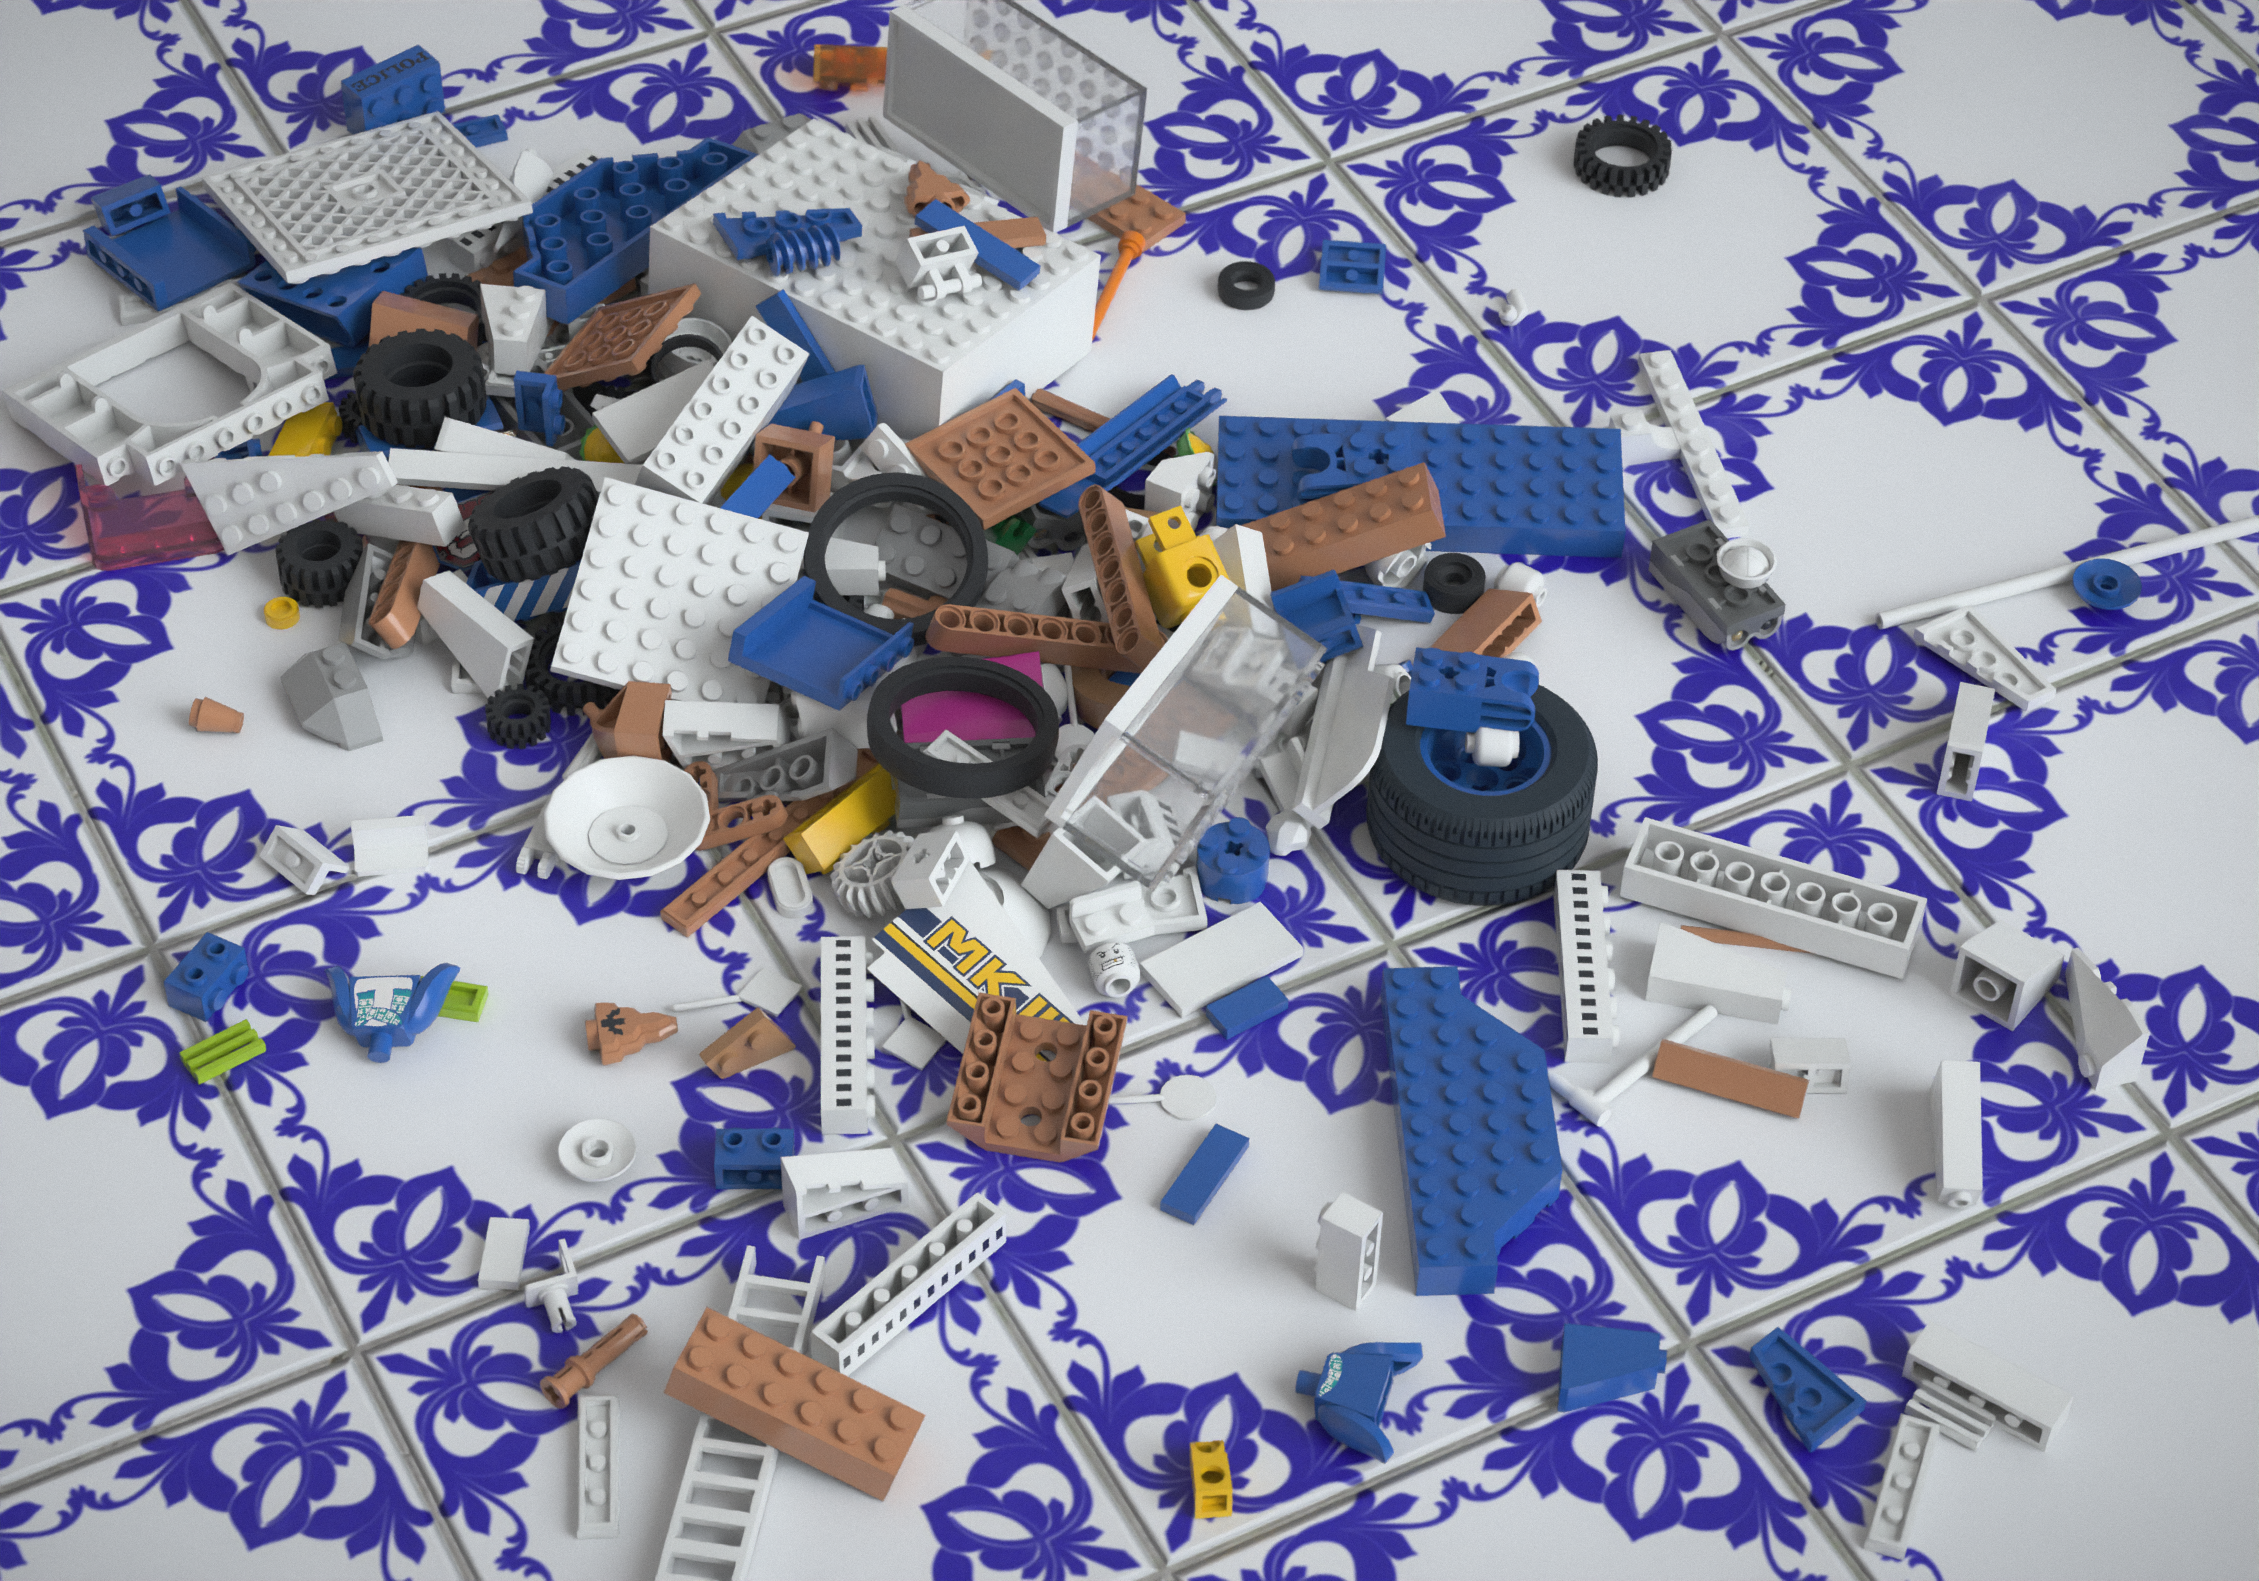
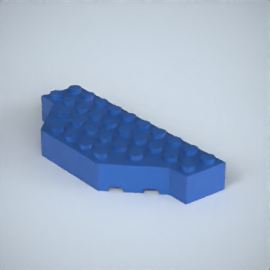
(597, 224)
(1468, 1128)

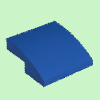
(1352, 266)

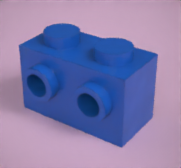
(130, 205)
(206, 977)
(751, 1157)

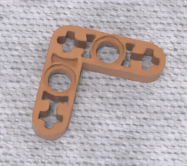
(759, 808)

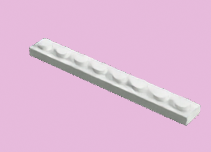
(1697, 449)

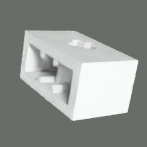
(930, 869)

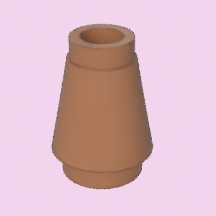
(215, 717)

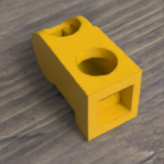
(1210, 1479)

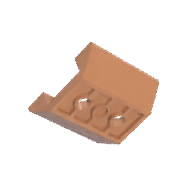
(1005, 1081)

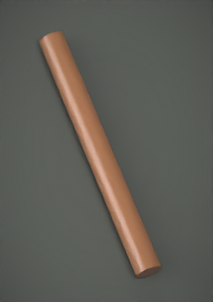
(1738, 938)

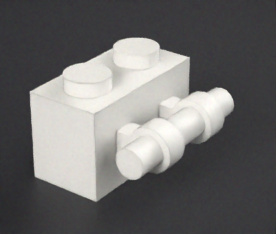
(939, 263)

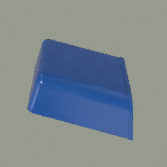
(337, 303)

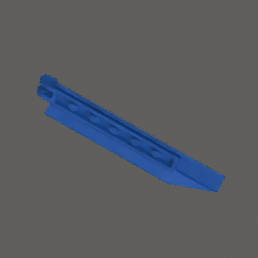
(1137, 437)

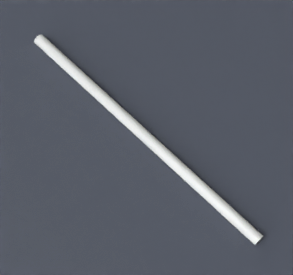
(2064, 573)

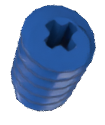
(802, 247)

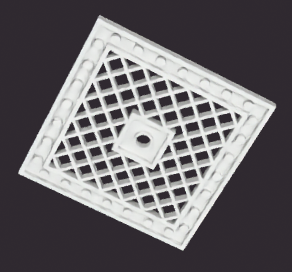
(365, 197)

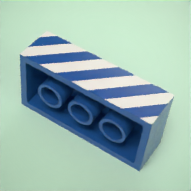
(527, 598)

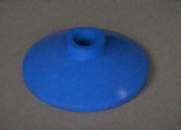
(2107, 584)

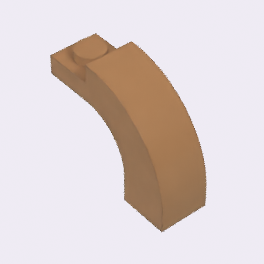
(1095, 694)

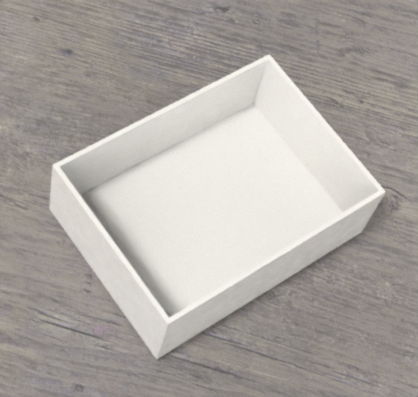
(919, 354)

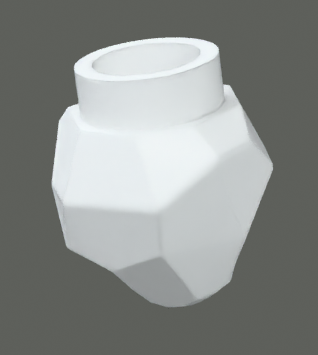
(1288, 832)

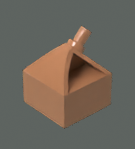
(807, 458)
(632, 722)

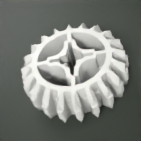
(866, 872)

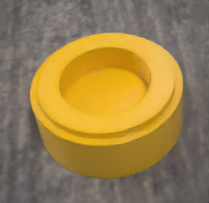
(281, 613)

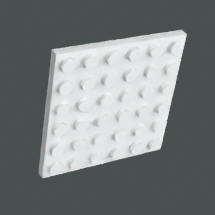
(668, 589)

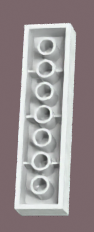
(1773, 897)

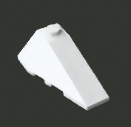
(2106, 1029)

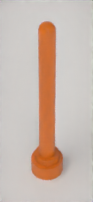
(1130, 247)

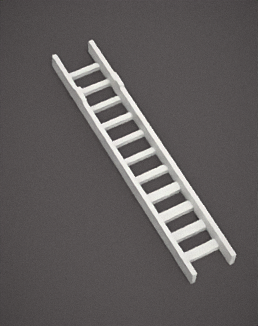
(729, 1519)

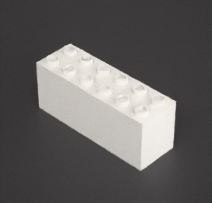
(725, 415)

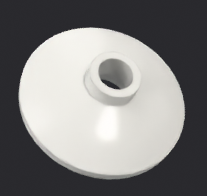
(601, 1139)

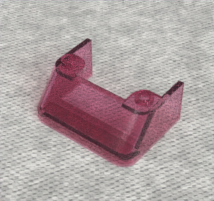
(144, 527)

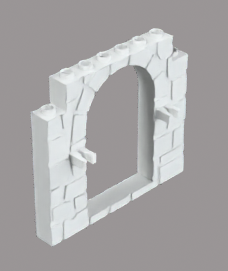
(277, 357)

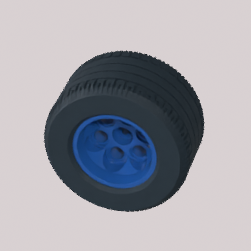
(1483, 829)

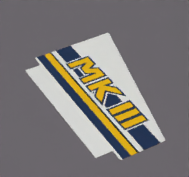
(969, 946)

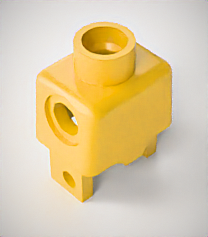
(1183, 569)

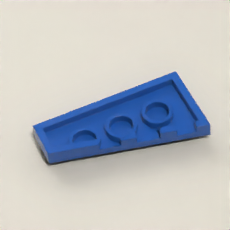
(749, 234)

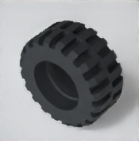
(416, 382)
(534, 524)

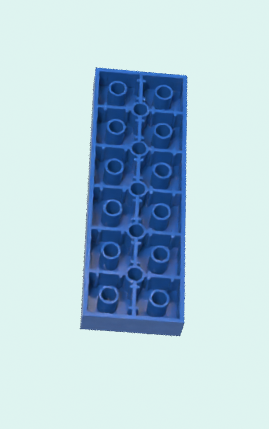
(1495, 483)

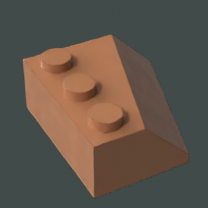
(399, 313)

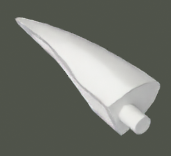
(532, 178)

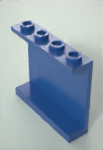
(174, 253)

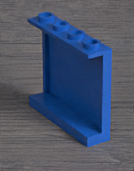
(816, 647)

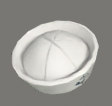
(1746, 562)

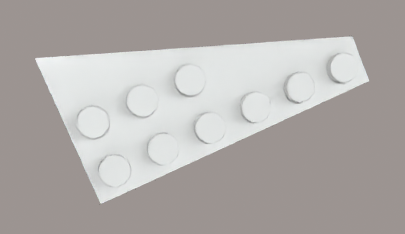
(273, 494)

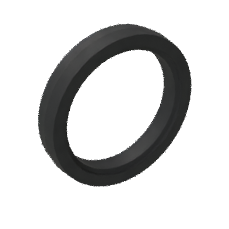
(896, 488)
(955, 778)

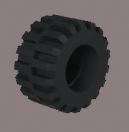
(318, 561)

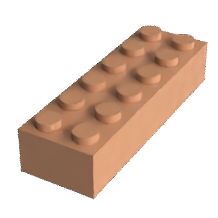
(1352, 526)
(794, 1403)

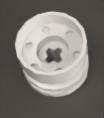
(687, 357)

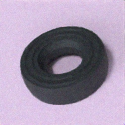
(1241, 298)

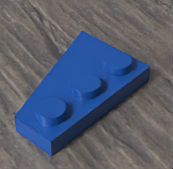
(1805, 1388)

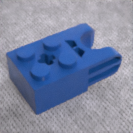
(1348, 459)
(1470, 691)

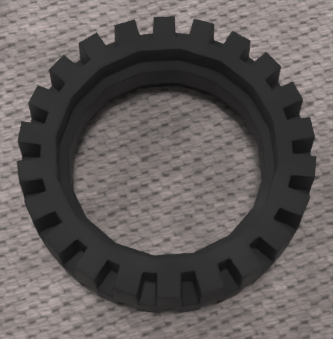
(450, 290)

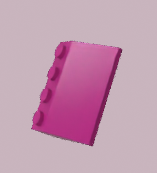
(969, 713)

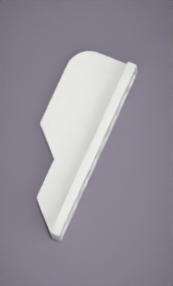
(1344, 729)

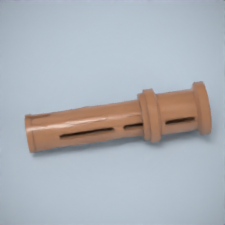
(581, 1370)

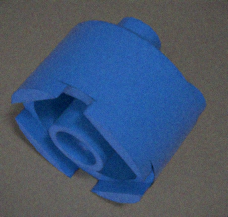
(1233, 861)

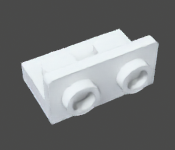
(1110, 917)

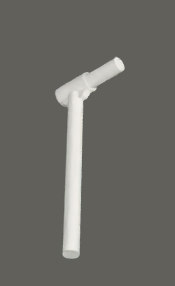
(1596, 1105)

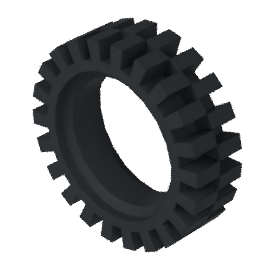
(1616, 177)
(560, 692)

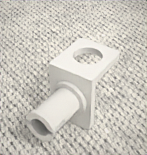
(554, 1292)

